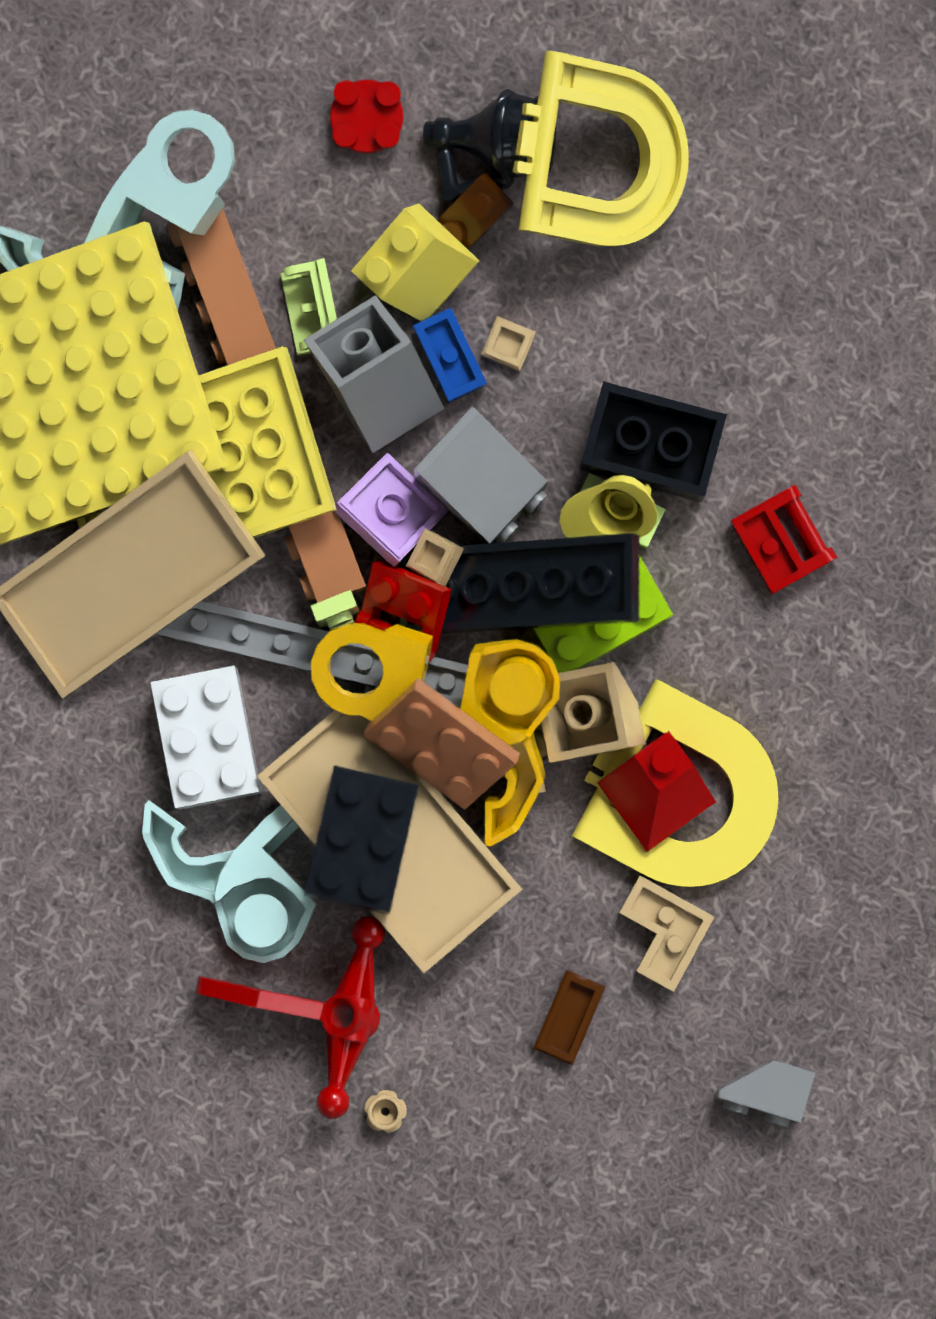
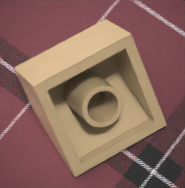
(592, 714)

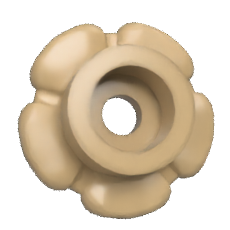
(396, 1107)

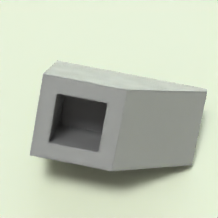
(771, 1088)

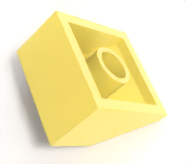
(415, 264)

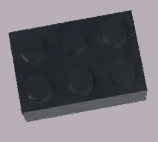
(653, 441)
(361, 840)

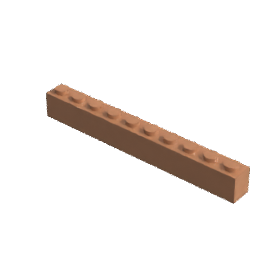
(241, 334)

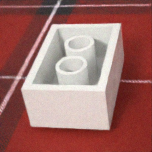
(206, 737)

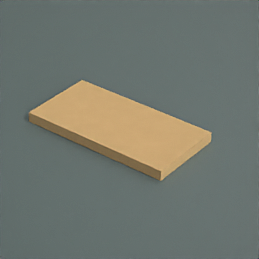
(127, 574)
(446, 872)

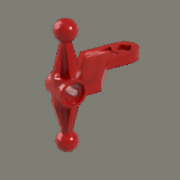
(343, 1039)

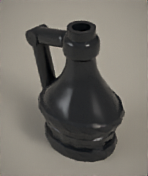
(487, 135)

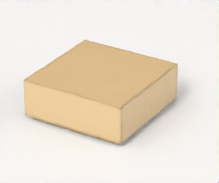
(508, 344)
(434, 557)

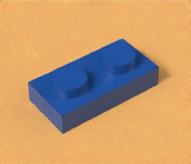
(449, 355)

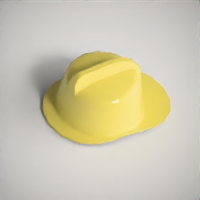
(610, 508)

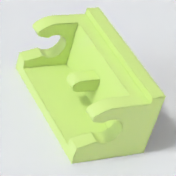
(308, 300)

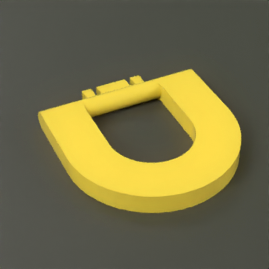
(660, 143)
(750, 780)

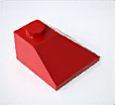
(657, 791)

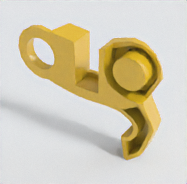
(505, 690)

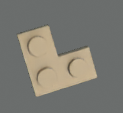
(677, 928)

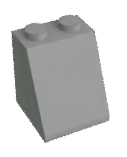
(374, 373)
(481, 478)

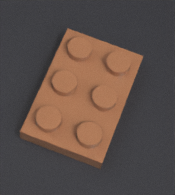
(441, 744)

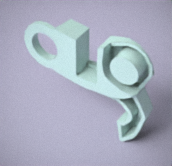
(152, 186)
(254, 897)

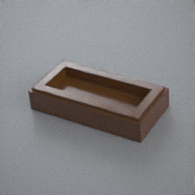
(569, 1017)

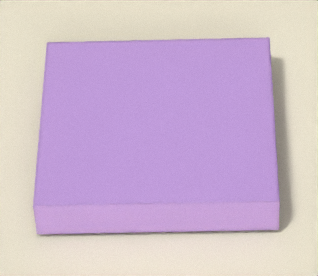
(390, 509)

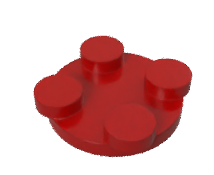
(366, 115)

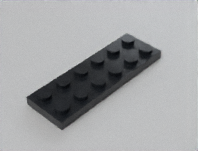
(542, 584)

